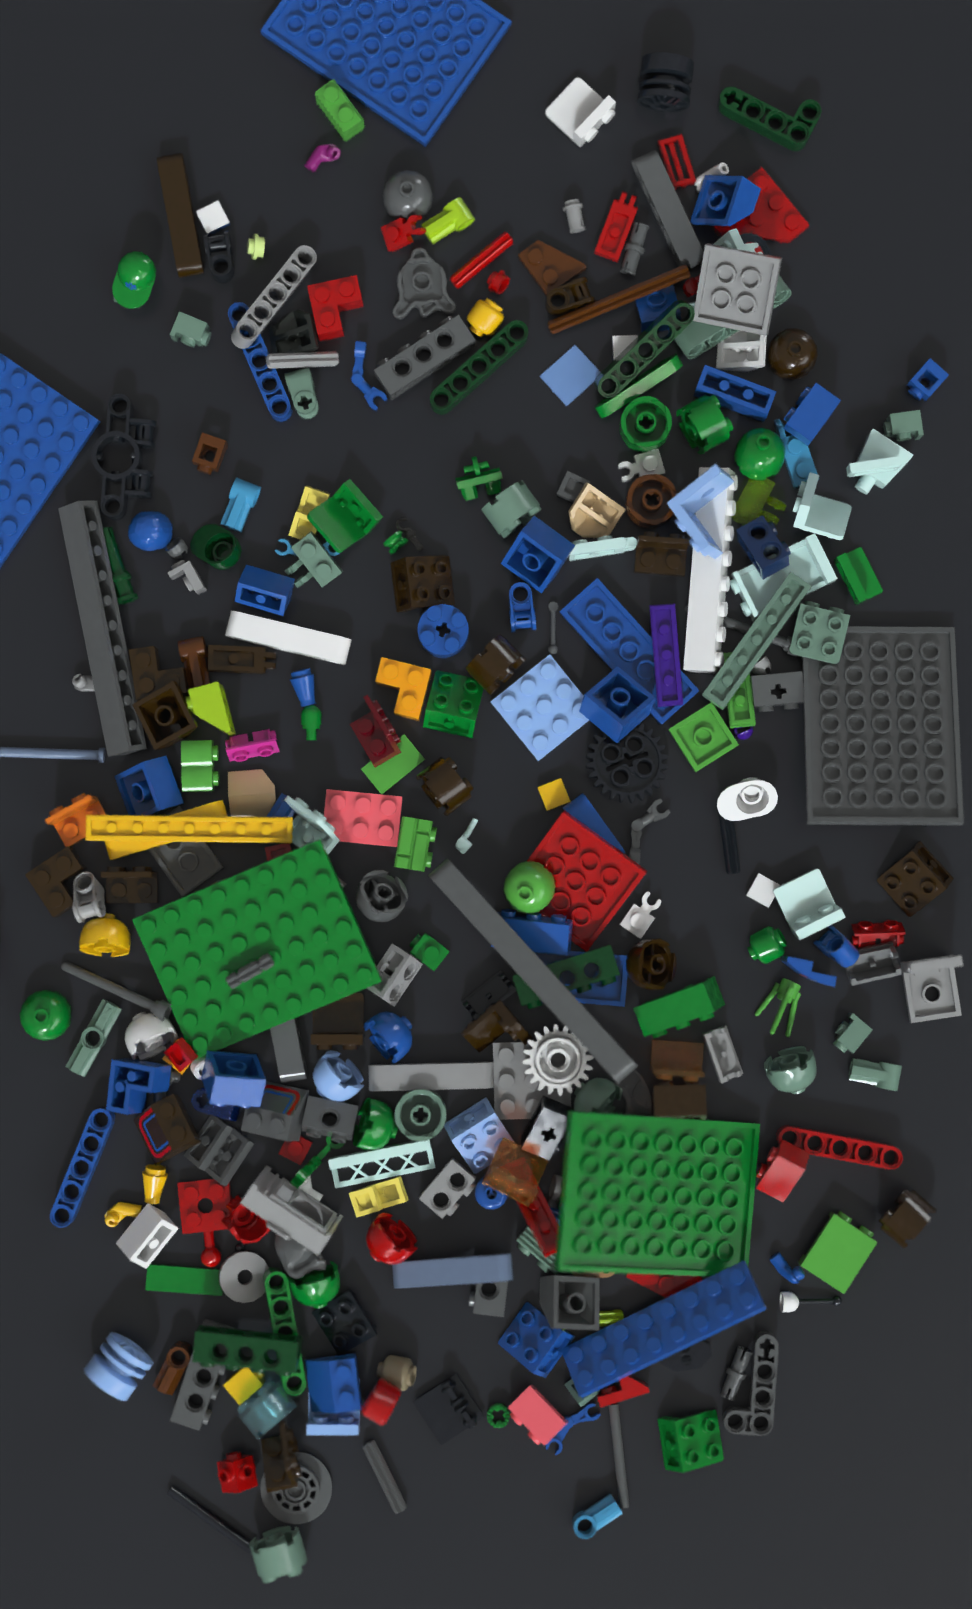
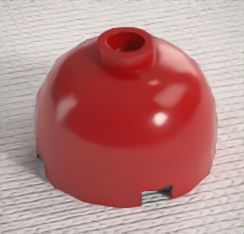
(390, 1241)

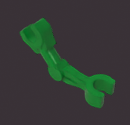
(314, 1163)

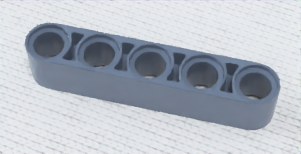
(453, 1271)

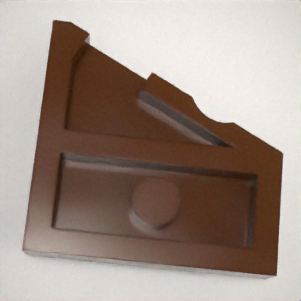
(550, 266)

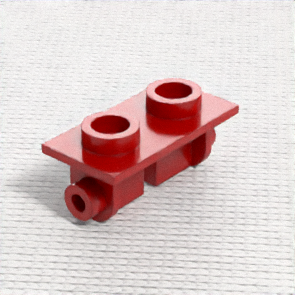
(867, 932)

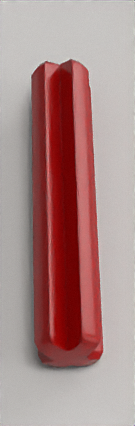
(481, 260)

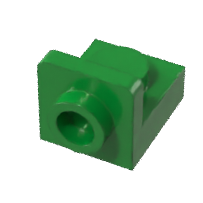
(428, 951)

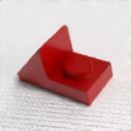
(629, 1388)

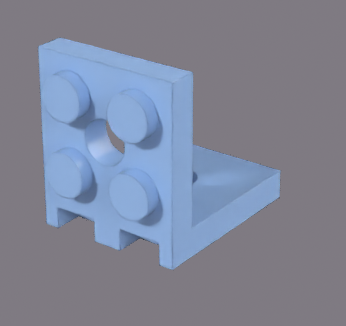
(693, 499)

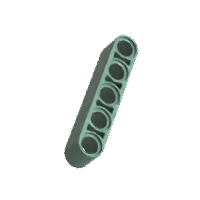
(701, 337)

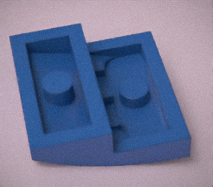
(804, 968)

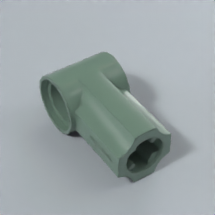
(880, 1074)

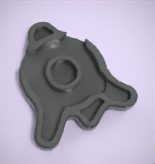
(422, 286)

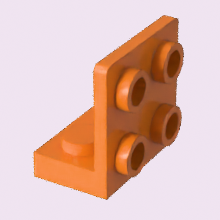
(71, 820)

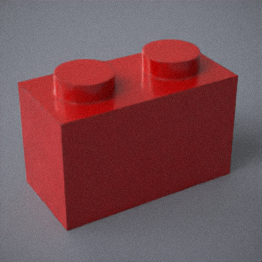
(782, 1170)

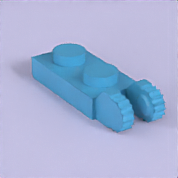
(797, 456)

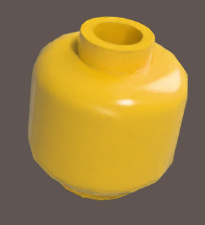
(485, 317)

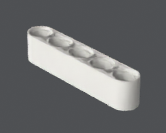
(288, 637)

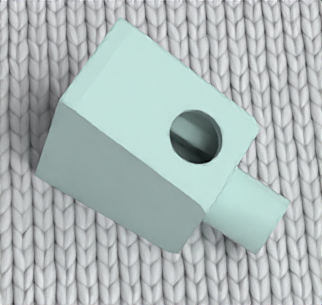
(879, 447)

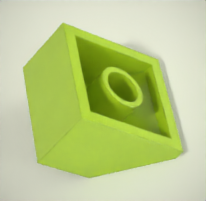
(211, 705)

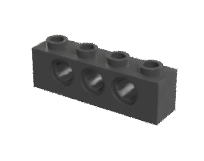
(450, 327)
(185, 1411)

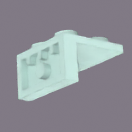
(807, 904)

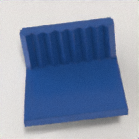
(654, 304)

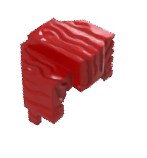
(244, 1223)

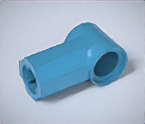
(242, 498)
(599, 1515)

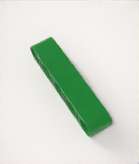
(282, 1318)

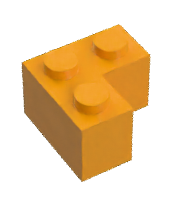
(410, 681)

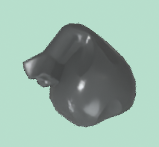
(296, 1258)

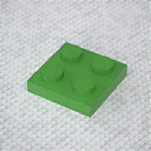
(703, 737)

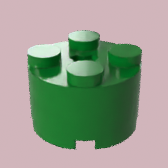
(654, 413)
(704, 423)

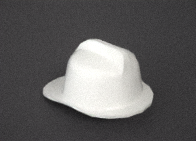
(747, 799)

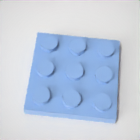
(542, 707)

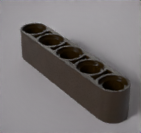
(180, 215)

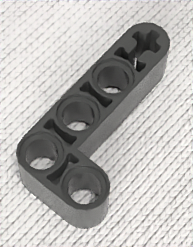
(757, 1383)

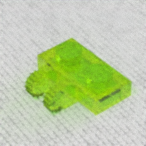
(753, 499)

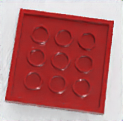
(588, 877)

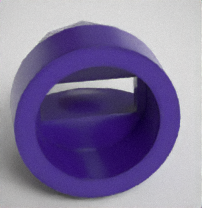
(744, 735)

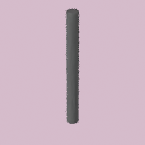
(618, 1455)

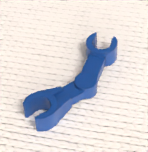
(581, 1416)

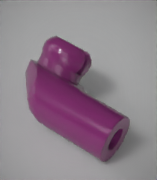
(322, 154)

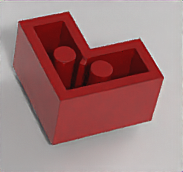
(330, 299)

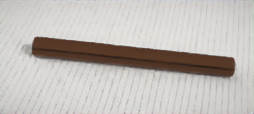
(618, 299)

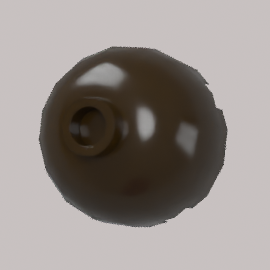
(792, 354)
(651, 964)

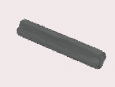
(384, 1476)

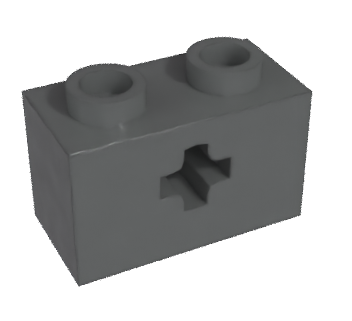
(790, 683)

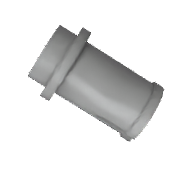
(574, 215)

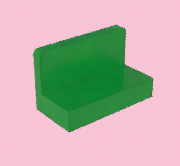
(858, 575)

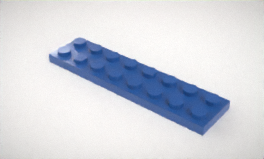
(663, 1329)

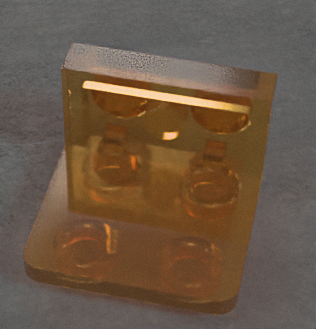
(677, 1059)

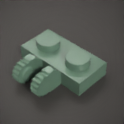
(316, 560)

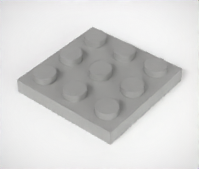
(737, 289)
(512, 1087)

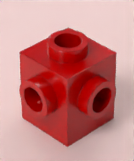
(237, 1472)

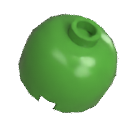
(529, 887)

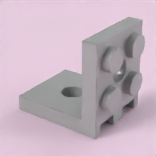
(930, 972)

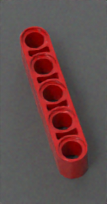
(851, 1149)

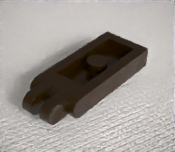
(239, 659)

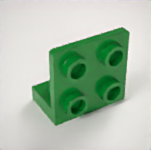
(453, 704)
(690, 1441)

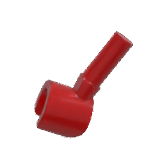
(690, 286)

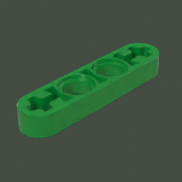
(639, 385)

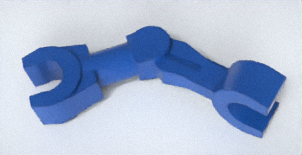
(358, 380)

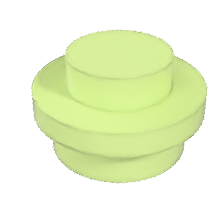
(256, 246)

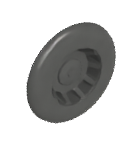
(299, 1495)

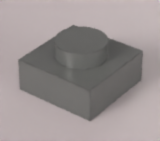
(571, 486)

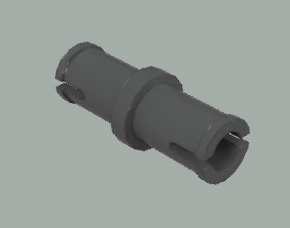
(634, 249)
(736, 1373)

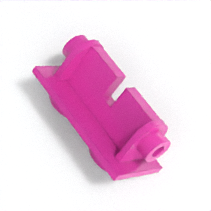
(263, 744)

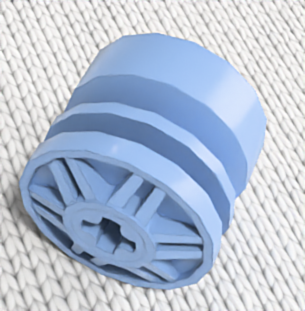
(115, 1370)

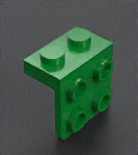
(345, 517)

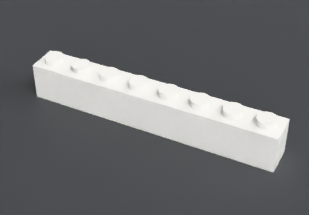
(709, 585)

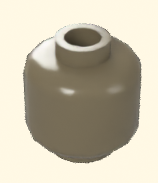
(398, 1371)

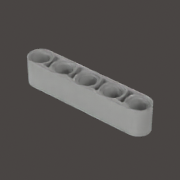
(279, 287)
(431, 1076)

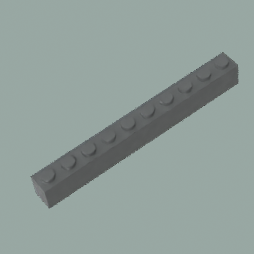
(102, 627)

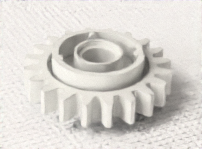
(554, 1076)

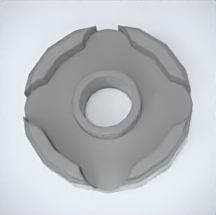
(229, 1276)

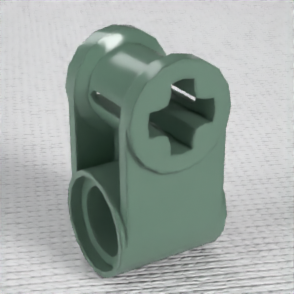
(302, 389)

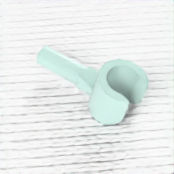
(463, 843)

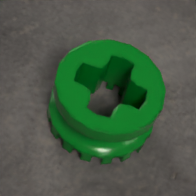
(395, 541)
(499, 1423)

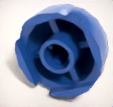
(390, 1035)

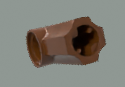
(194, 655)
(173, 1369)

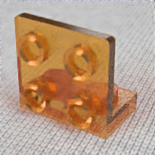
(515, 1172)

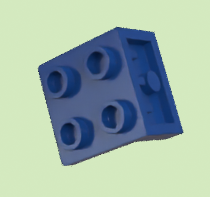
(534, 1341)

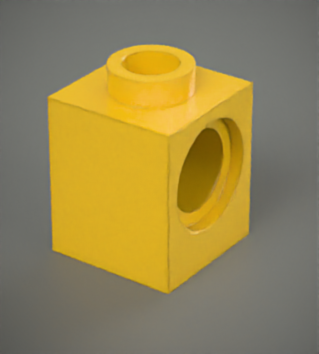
(244, 1384)

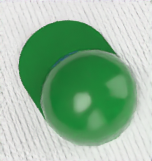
(134, 280)

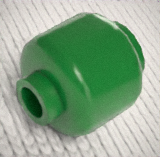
(767, 945)

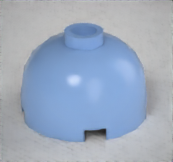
(336, 1078)

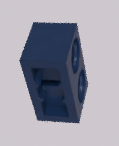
(759, 548)

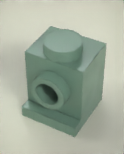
(190, 330)
(904, 425)
(851, 1034)

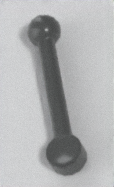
(553, 607)

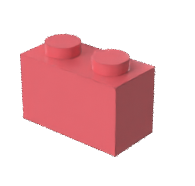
(537, 1415)

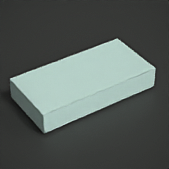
(873, 466)

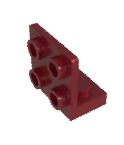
(376, 734)

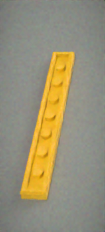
(189, 828)

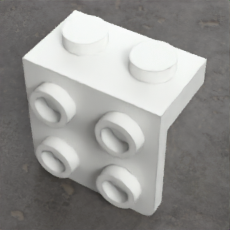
(580, 111)

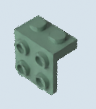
(819, 632)

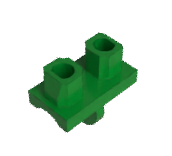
(489, 477)

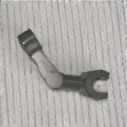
(637, 825)

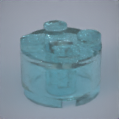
(267, 1409)

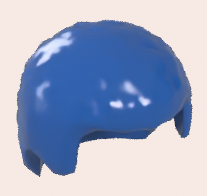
(150, 531)

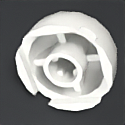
(148, 1035)

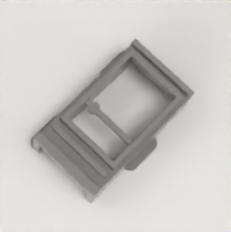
(291, 1211)

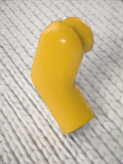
(120, 1211)

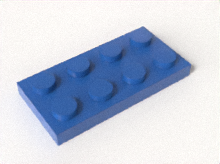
(611, 994)

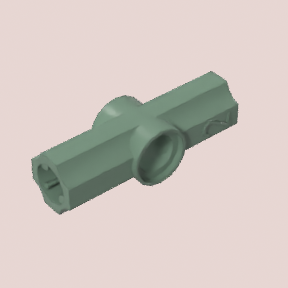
(102, 1023)

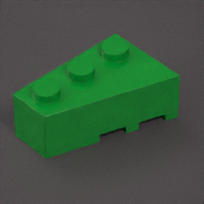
(679, 1008)

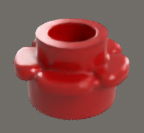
(498, 282)

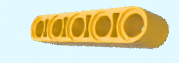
(120, 849)

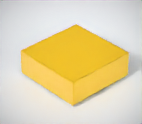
(553, 794)

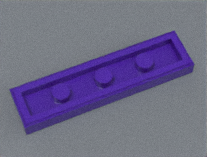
(666, 655)

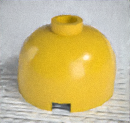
(105, 936)

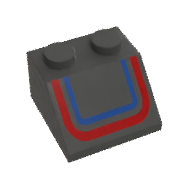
(279, 1113)

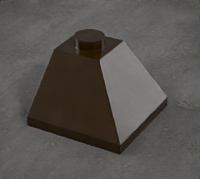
(165, 716)

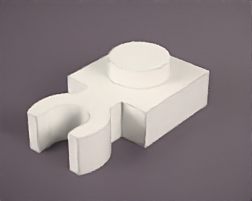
(645, 464)
(638, 918)

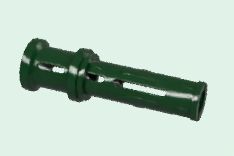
(120, 576)

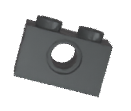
(319, 1108)
(489, 1304)

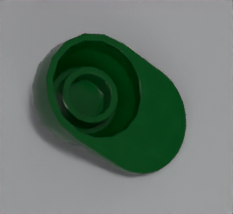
(216, 546)

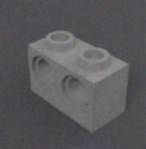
(397, 972)
(442, 1184)

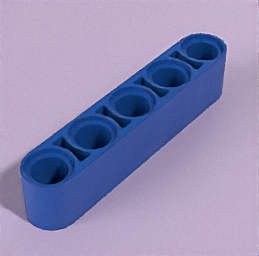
(263, 373)
(73, 1176)

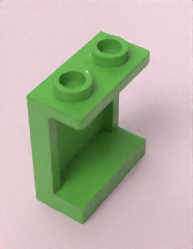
(839, 1251)

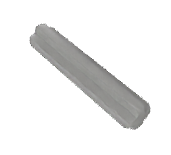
(302, 359)

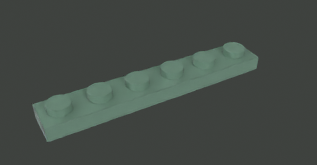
(756, 640)

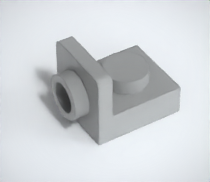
(192, 577)

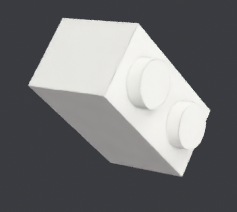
(147, 1235)

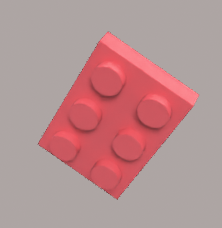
(364, 817)

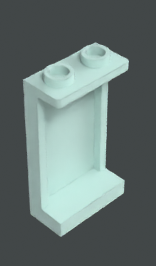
(805, 561)

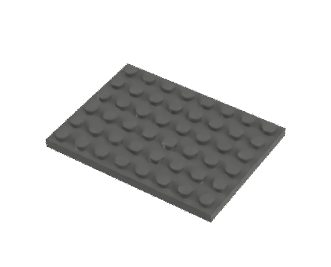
(884, 730)

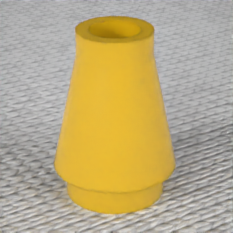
(154, 1181)

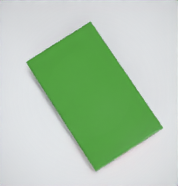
(394, 769)

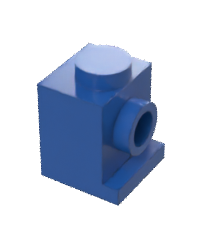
(930, 372)

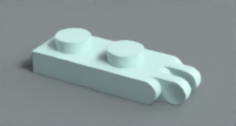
(604, 546)

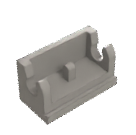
(722, 1054)

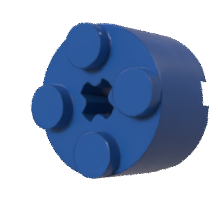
(435, 618)

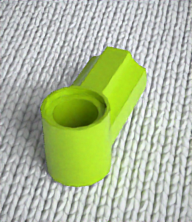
(453, 217)

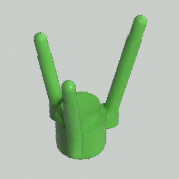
(787, 992)

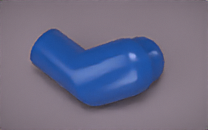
(785, 1270)

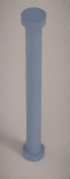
(49, 753)

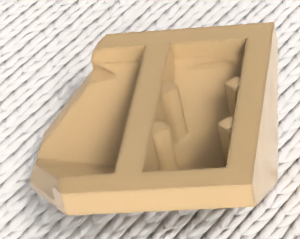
(594, 513)
(250, 793)

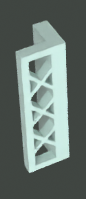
(375, 1155)

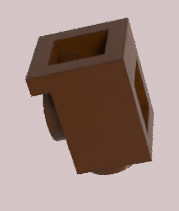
(206, 445)

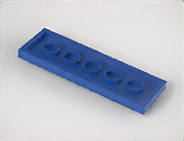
(619, 641)

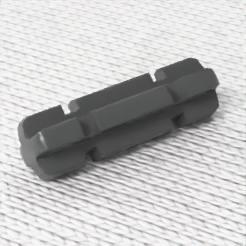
(250, 970)

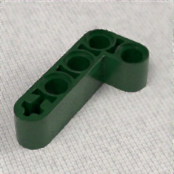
(768, 113)

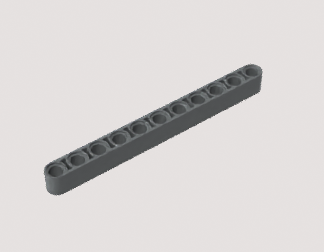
(532, 971)

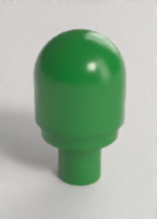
(311, 721)

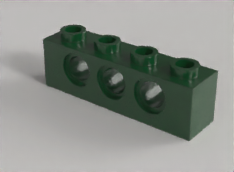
(601, 957)
(285, 1345)

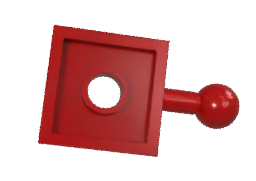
(196, 1221)

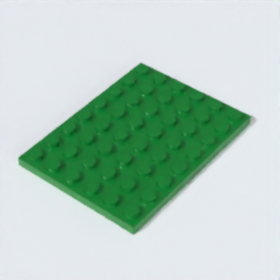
(276, 908)
(656, 1194)

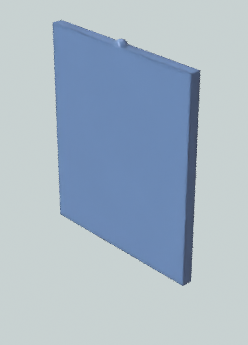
(570, 375)

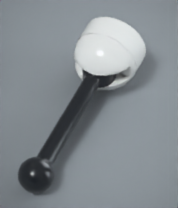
(789, 1301)

